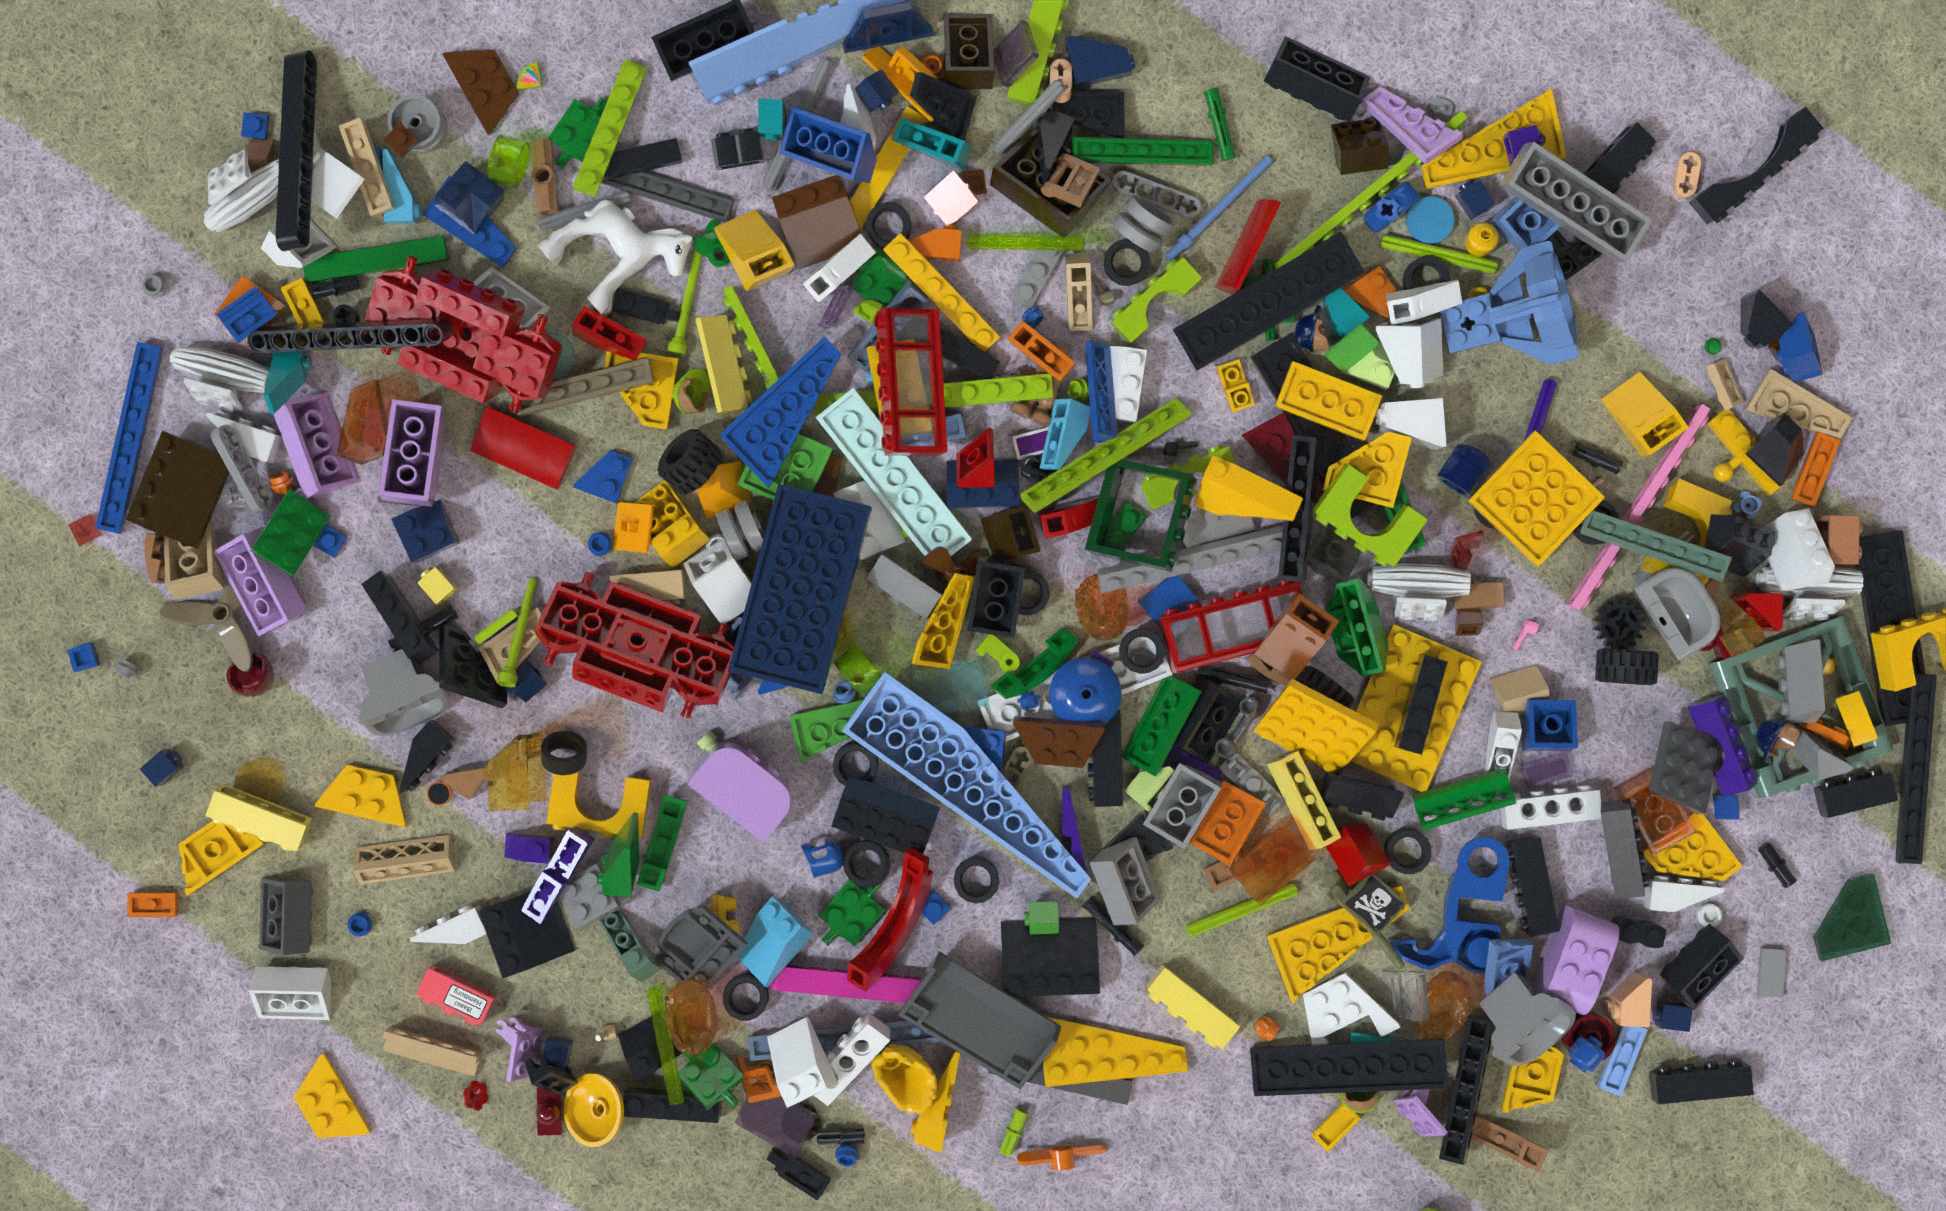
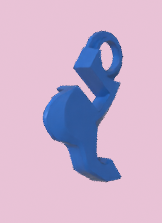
(1462, 939)

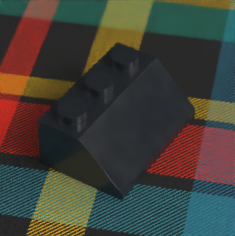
(1740, 539)
(996, 597)
(1208, 720)
(1360, 796)
(1701, 965)

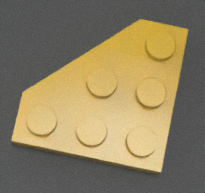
(653, 401)
(1380, 462)
(1698, 855)

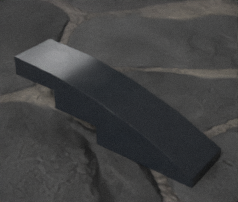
(967, 356)

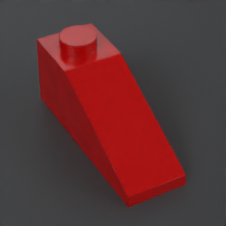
(607, 334)

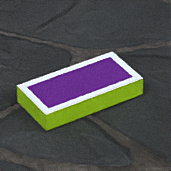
(1030, 443)
(497, 626)

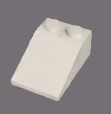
(332, 183)
(799, 1062)

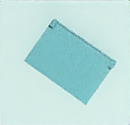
(953, 688)

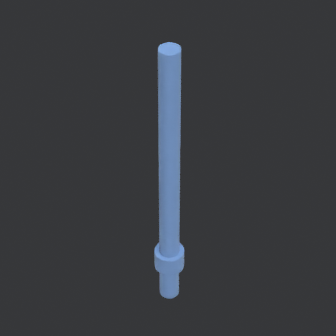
(1184, 242)

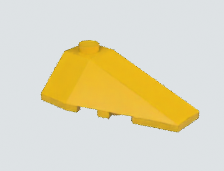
(1235, 491)
(942, 631)
(931, 1125)

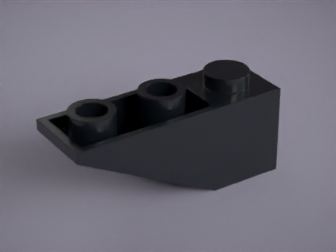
(424, 751)

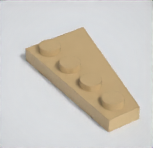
(1780, 395)

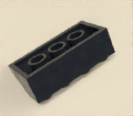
(701, 36)
(1317, 79)

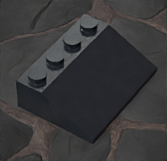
(1050, 962)

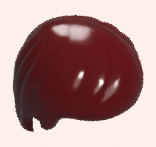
(254, 682)

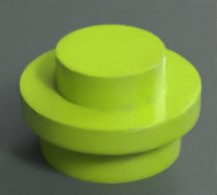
(1078, 390)

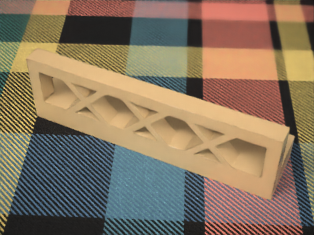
(367, 166)
(402, 864)
(431, 1051)

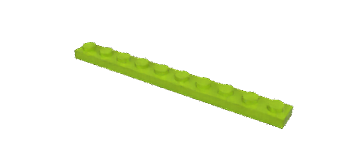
(1363, 200)
(971, 392)

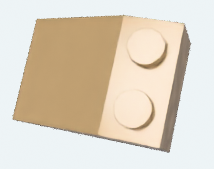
(193, 570)

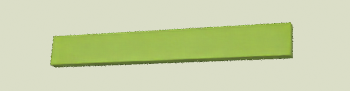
(1105, 455)

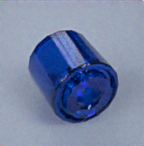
(1465, 470)

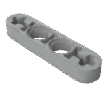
(1157, 191)
(239, 470)

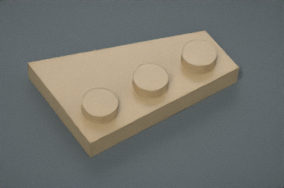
(497, 648)

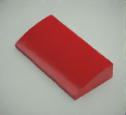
(1247, 245)
(522, 448)

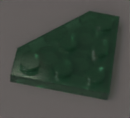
(1853, 921)

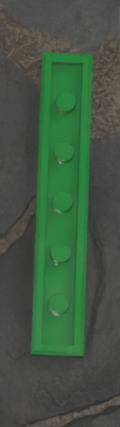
(1143, 151)
(375, 259)

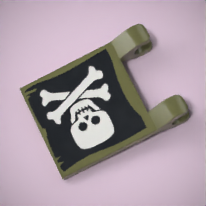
(1369, 902)

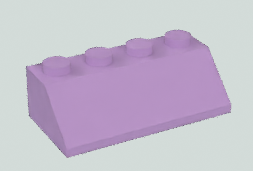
(312, 444)
(261, 587)

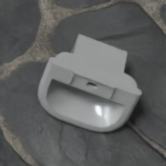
(1685, 606)
(399, 695)
(1525, 1020)

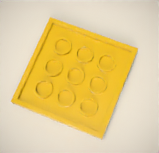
(1536, 498)
(1315, 727)

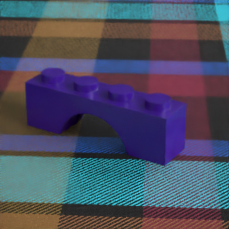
(1715, 718)

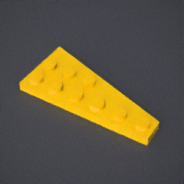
(1485, 151)
(1319, 946)
(1099, 1054)

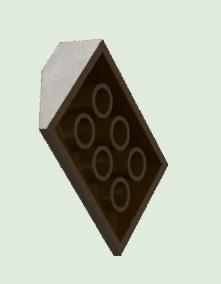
(1020, 180)
(179, 490)

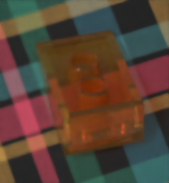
(364, 425)
(1659, 819)
(1271, 862)

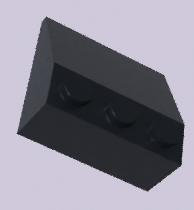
(522, 941)

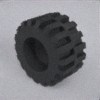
(689, 461)
(1627, 666)
(1325, 685)

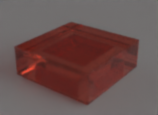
(84, 530)

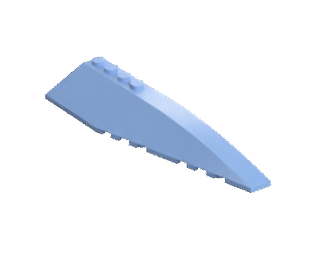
(959, 774)

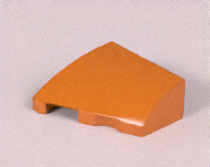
(759, 1080)

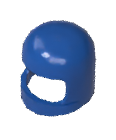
(830, 863)

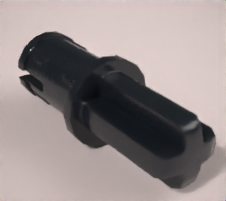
(334, 287)
(1777, 865)
(841, 1136)

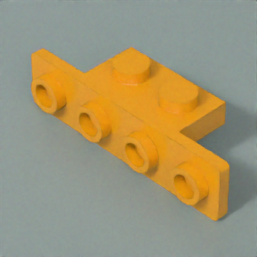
(900, 71)

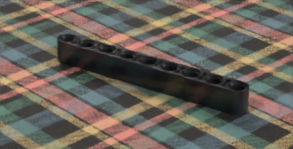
(296, 151)
(358, 330)

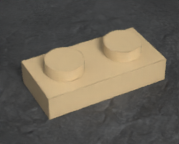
(1725, 384)

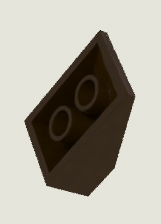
(968, 51)

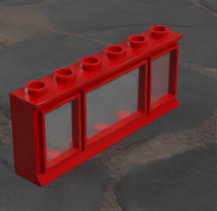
(911, 382)
(1223, 627)

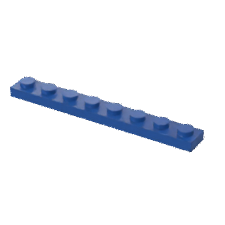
(129, 438)

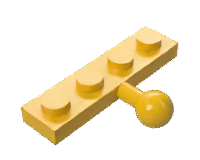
(1738, 441)

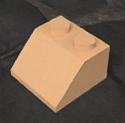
(1631, 1001)

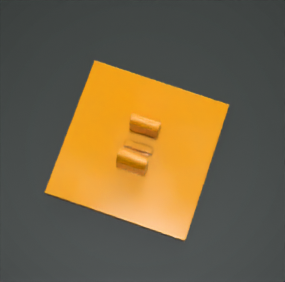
(633, 527)

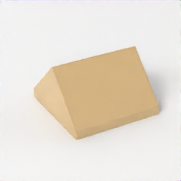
(1517, 687)

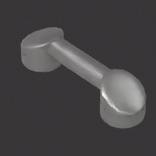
(1250, 709)

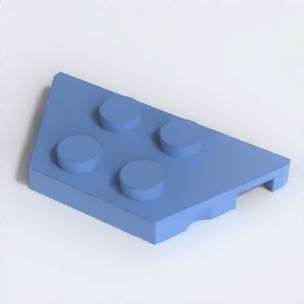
(1504, 959)

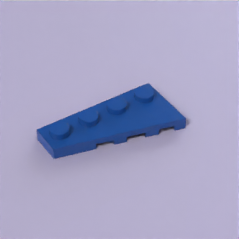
(487, 240)

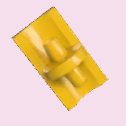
(721, 905)

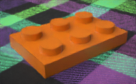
(1227, 824)

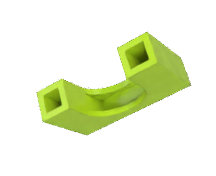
(1387, 544)

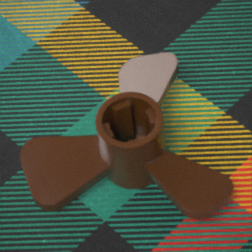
(944, 566)

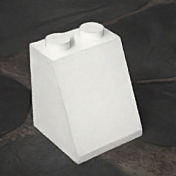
(1414, 350)
(1416, 419)
(720, 581)

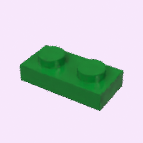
(1123, 527)

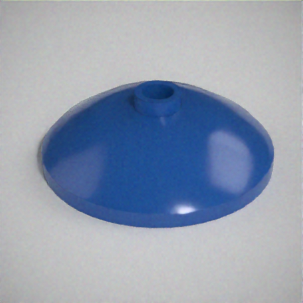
(1081, 675)

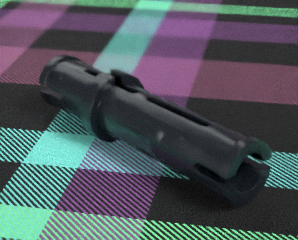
(431, 624)
(1233, 678)
(1120, 933)

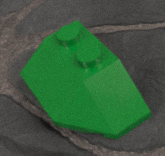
(1360, 630)

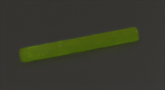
(1045, 243)
(665, 1046)

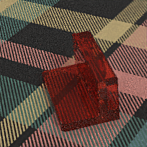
(1461, 548)

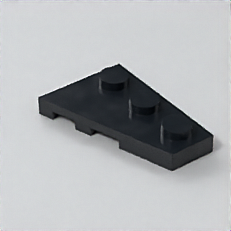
(944, 103)
(1096, 111)
(1149, 841)

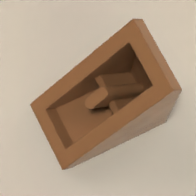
(260, 153)
(465, 782)

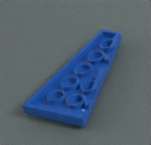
(773, 422)

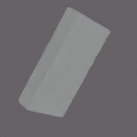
(1771, 972)

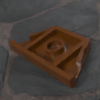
(484, 84)
(1059, 741)

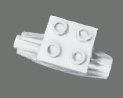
(238, 192)
(218, 375)
(1419, 588)
(1815, 600)

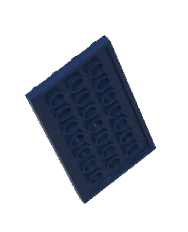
(800, 589)

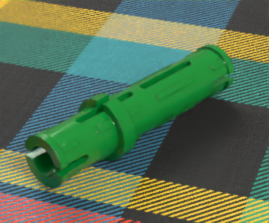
(1212, 96)

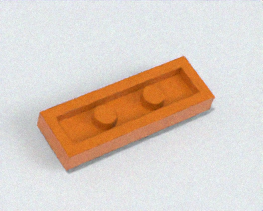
(1815, 469)

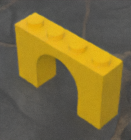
(1698, 506)
(1895, 645)
(566, 810)

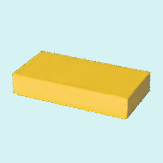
(1335, 1127)

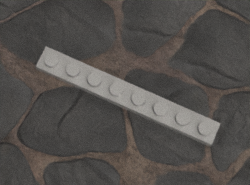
(1042, 264)
(1193, 559)

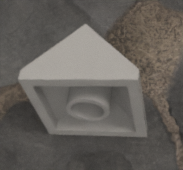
(1820, 756)

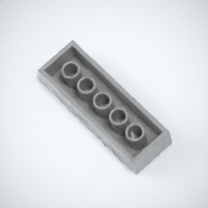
(1575, 202)

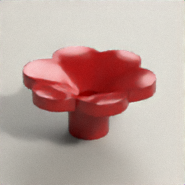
(475, 1095)

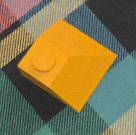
(722, 489)

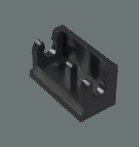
(548, 1077)

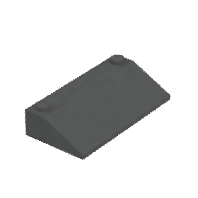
(980, 1020)

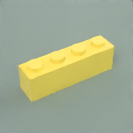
(1304, 800)
(258, 817)
(1192, 1007)

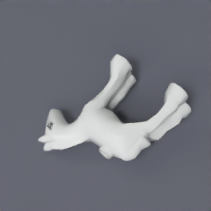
(628, 243)

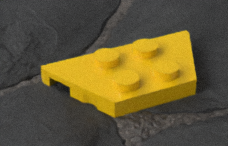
(365, 795)
(213, 852)
(1532, 1081)
(328, 1103)

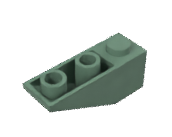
(630, 946)

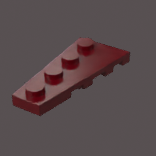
(1273, 443)

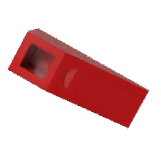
(1067, 517)

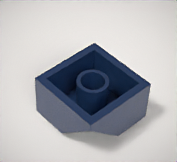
(469, 197)
(425, 531)

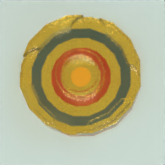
(263, 777)

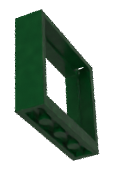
(1105, 508)

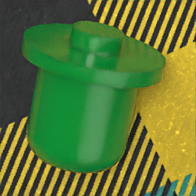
(1712, 346)

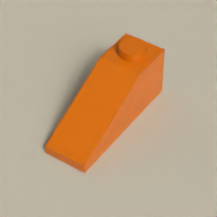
(940, 244)
(1041, 351)

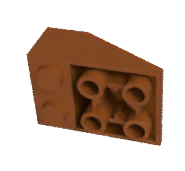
(1296, 636)

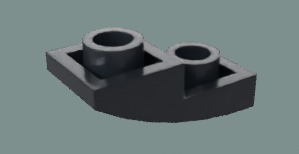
(1577, 258)

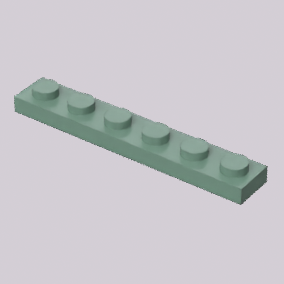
(1656, 545)

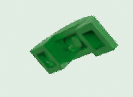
(1039, 669)
(662, 842)

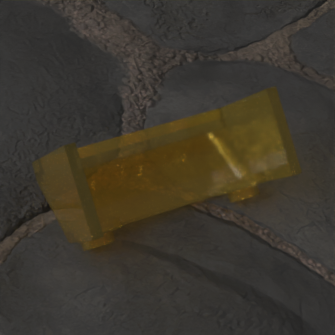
(517, 774)

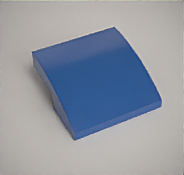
(1165, 596)

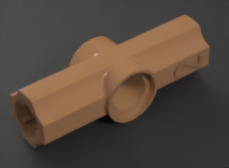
(544, 191)

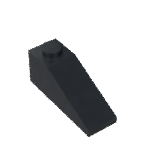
(1051, 139)

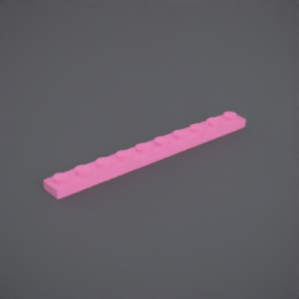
(1643, 500)

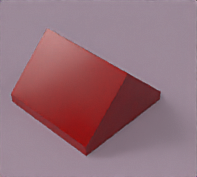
(976, 462)
(1764, 609)
(1357, 853)

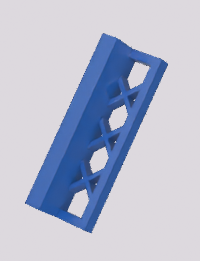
(1101, 391)

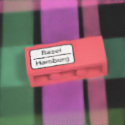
(456, 995)

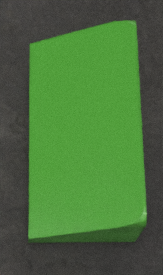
(1352, 348)

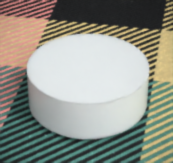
(1708, 914)

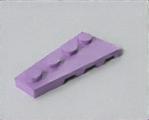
(1411, 125)

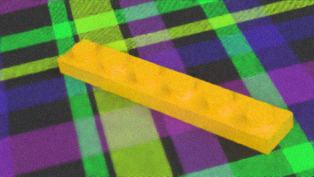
(941, 292)

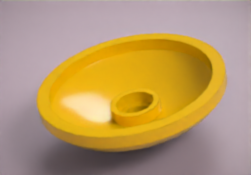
(585, 1111)

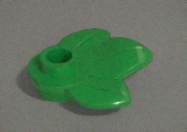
(710, 244)

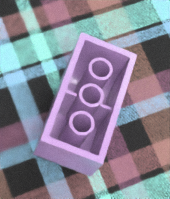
(412, 453)
(742, 787)
(1577, 958)

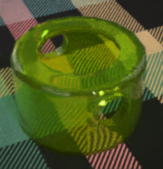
(511, 161)
(855, 661)

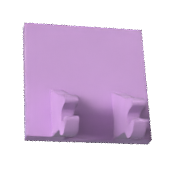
(524, 1043)
(1413, 1105)

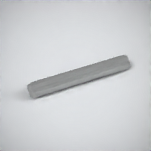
(1020, 126)
(568, 215)

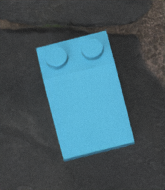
(773, 940)

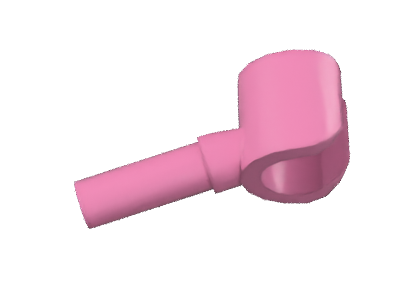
(1528, 627)

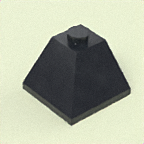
(1761, 320)
(1777, 448)
(641, 1048)

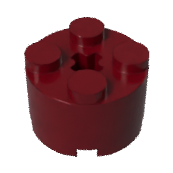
(1596, 1027)

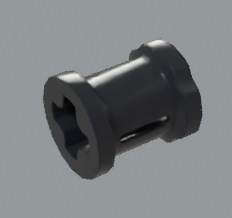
(340, 311)

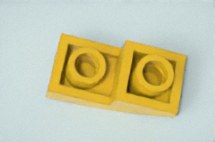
(1235, 385)
(1856, 719)

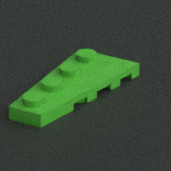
(821, 728)

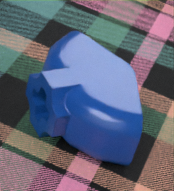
(1391, 207)

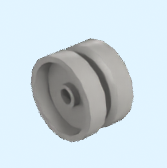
(432, 126)
(1143, 223)
(744, 528)

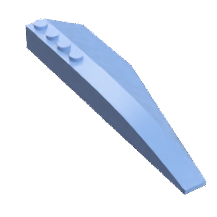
(777, 48)

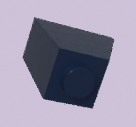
(1097, 61)

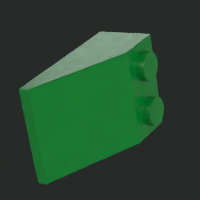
(621, 861)

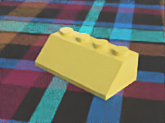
(723, 364)

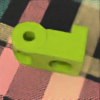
(999, 651)

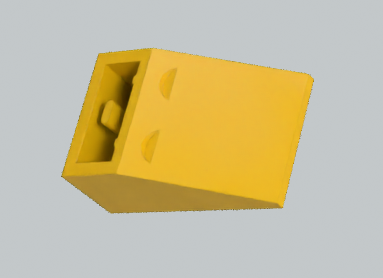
(754, 250)
(1644, 415)
(674, 528)

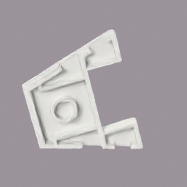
(1340, 1004)

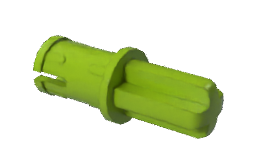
(1013, 1132)

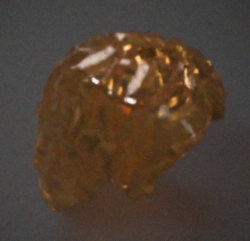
(1102, 614)
(1448, 1006)
(691, 1017)

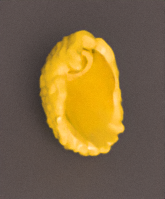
(905, 1078)

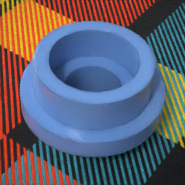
(844, 692)

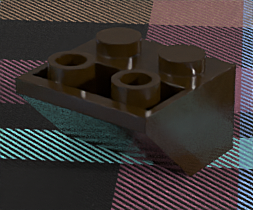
(1360, 146)
(1011, 534)

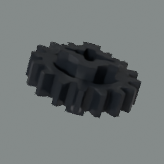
(1617, 633)

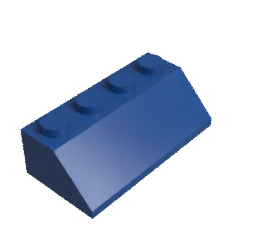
(829, 145)

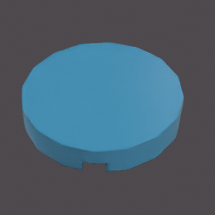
(1430, 220)

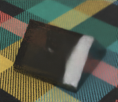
(1332, 554)

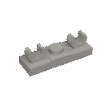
(1252, 783)

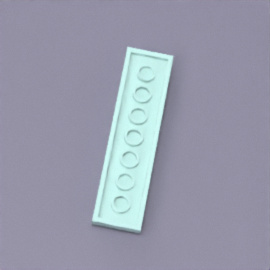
(892, 478)

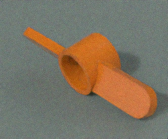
(1059, 1156)

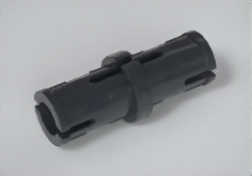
(1597, 458)

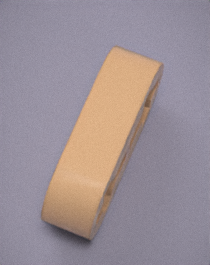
(1066, 79)
(1692, 175)

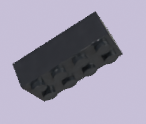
(884, 816)

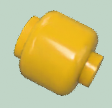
(1481, 239)

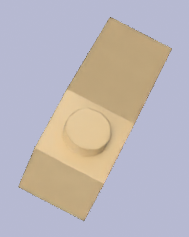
(1078, 291)
(660, 585)

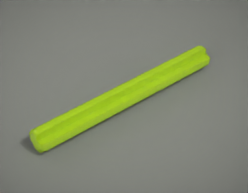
(1445, 255)
(1238, 911)

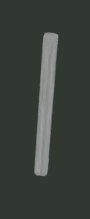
(807, 103)

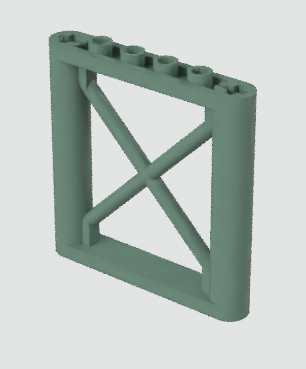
(1836, 640)

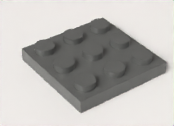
(1684, 768)

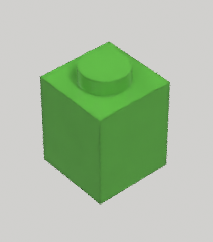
(1042, 917)

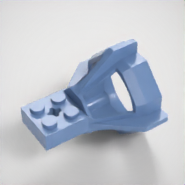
(1505, 312)

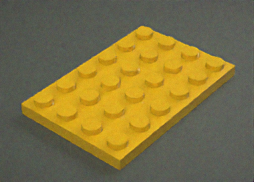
(1385, 703)

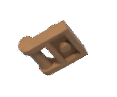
(1078, 183)

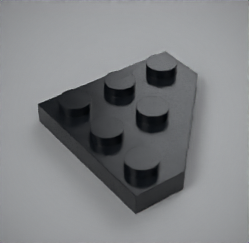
(465, 669)

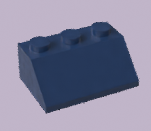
(1002, 495)

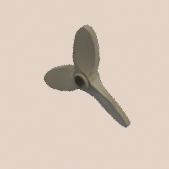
(229, 628)

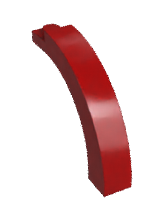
(898, 925)

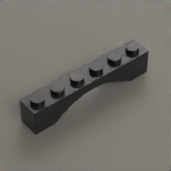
(1792, 135)

